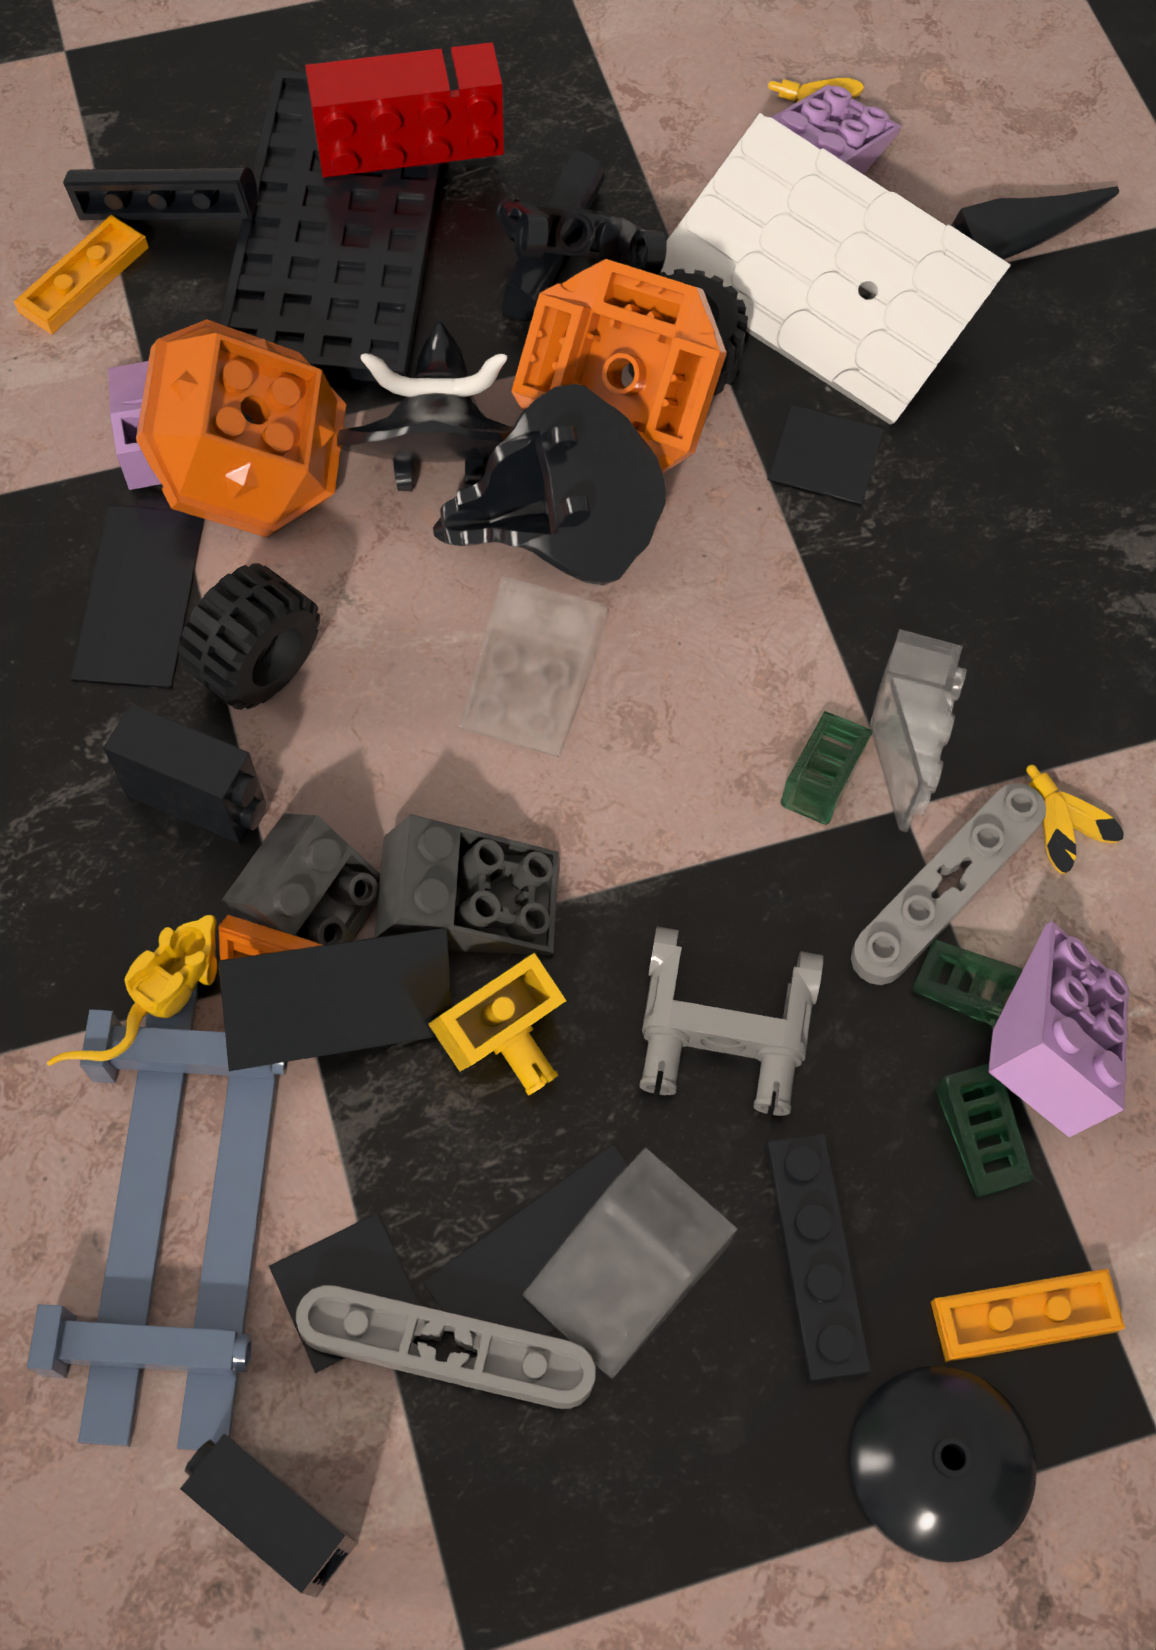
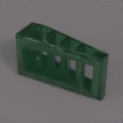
(814, 795)
(972, 1002)
(1003, 1123)

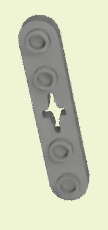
(917, 918)
(506, 1362)

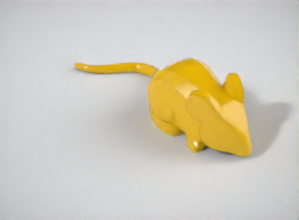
(163, 980)

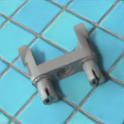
(773, 1041)

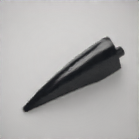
(1020, 224)

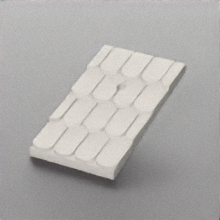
(800, 240)

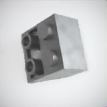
(306, 883)

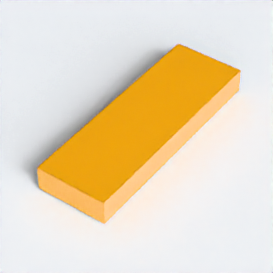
(81, 274)
(1027, 1315)

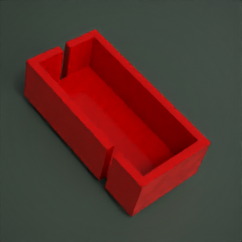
(402, 110)

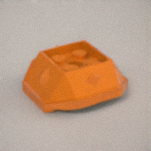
(619, 316)
(214, 457)

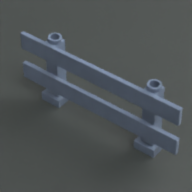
(121, 1337)

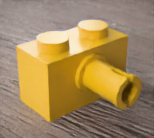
(501, 1021)

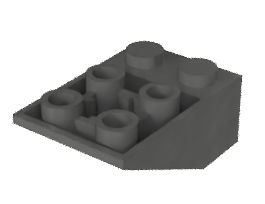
(475, 884)

